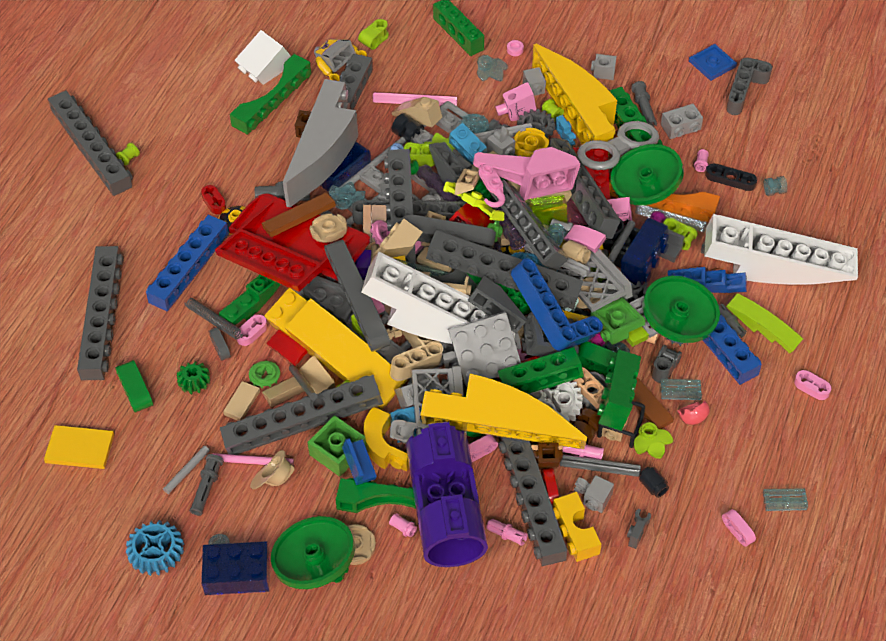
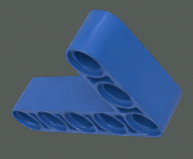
(548, 312)

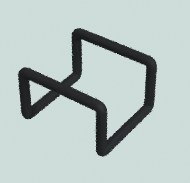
(633, 435)

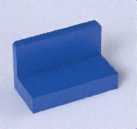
(359, 461)

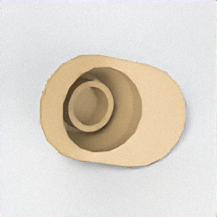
(273, 473)

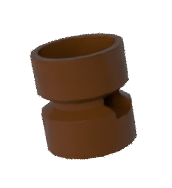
(587, 423)

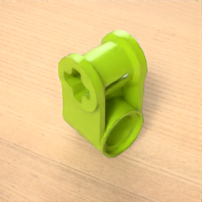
(374, 34)
(420, 153)
(682, 229)

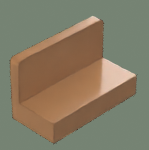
(371, 214)

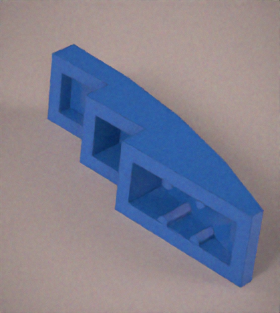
(715, 281)

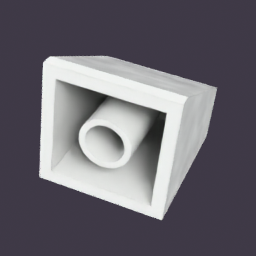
(262, 58)

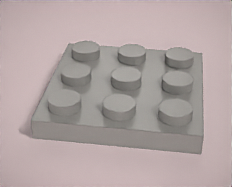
(484, 346)

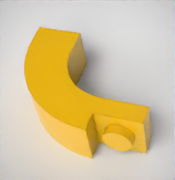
(375, 427)

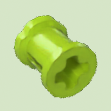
(550, 108)
(128, 153)

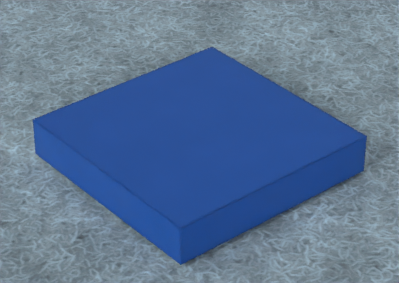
(712, 62)

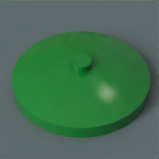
(647, 174)
(681, 309)
(313, 552)

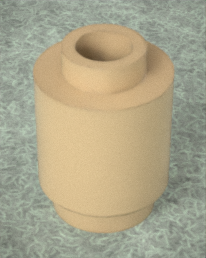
(576, 251)

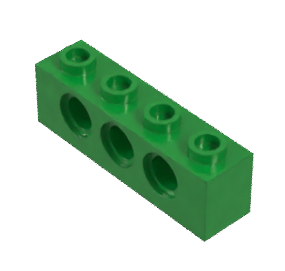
(458, 27)
(543, 371)

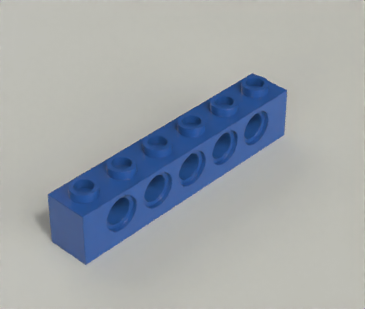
(187, 263)
(733, 352)

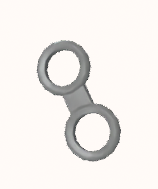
(616, 146)

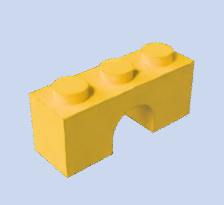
(581, 542)

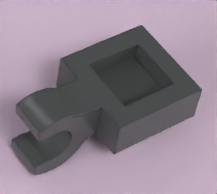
(636, 532)

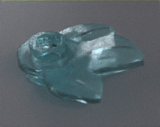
(492, 68)
(345, 196)

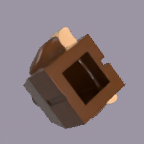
(548, 455)

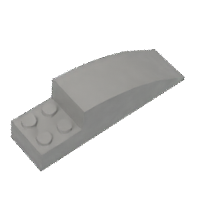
(324, 142)

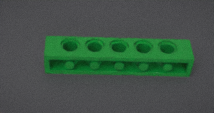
(628, 111)

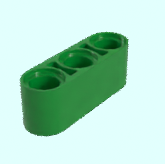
(595, 357)
(134, 386)

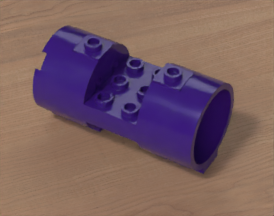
(446, 496)

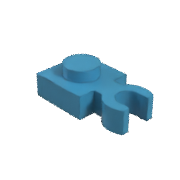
(564, 130)

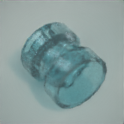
(776, 185)
(561, 232)

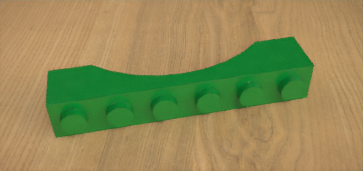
(250, 114)
(370, 494)

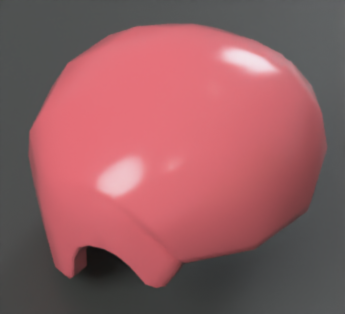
(694, 413)

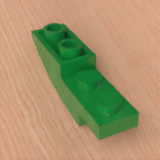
(251, 301)

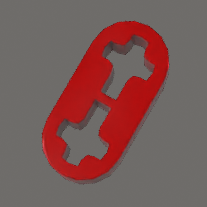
(216, 198)
(550, 483)

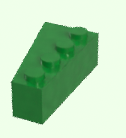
(620, 390)

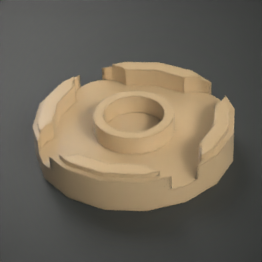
(328, 228)
(364, 543)

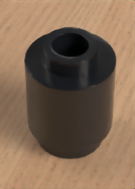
(654, 481)

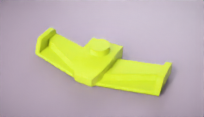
(476, 200)

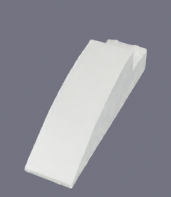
(778, 255)
(417, 300)

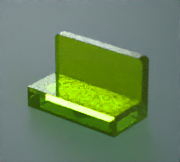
(548, 208)

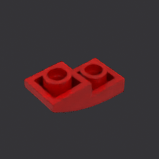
(287, 347)

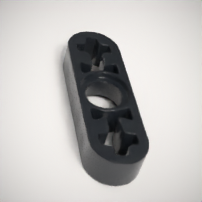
(720, 169)

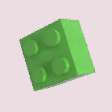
(328, 444)

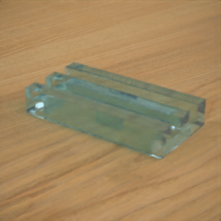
(680, 392)
(785, 503)

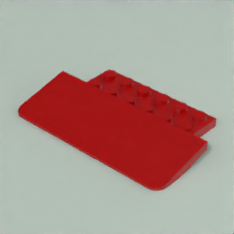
(288, 257)

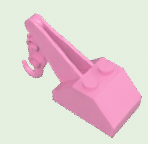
(540, 175)

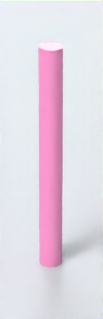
(248, 459)

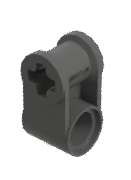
(665, 363)

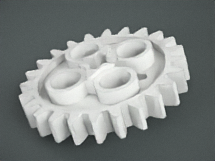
(563, 392)

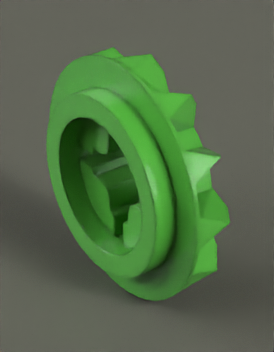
(259, 369)

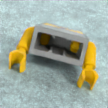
(334, 55)

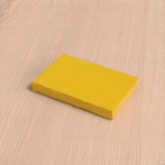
(79, 447)

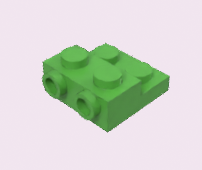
(618, 320)

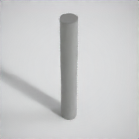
(186, 469)

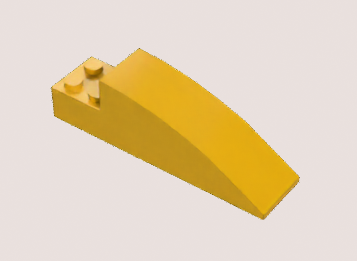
(581, 96)
(331, 342)
(500, 411)

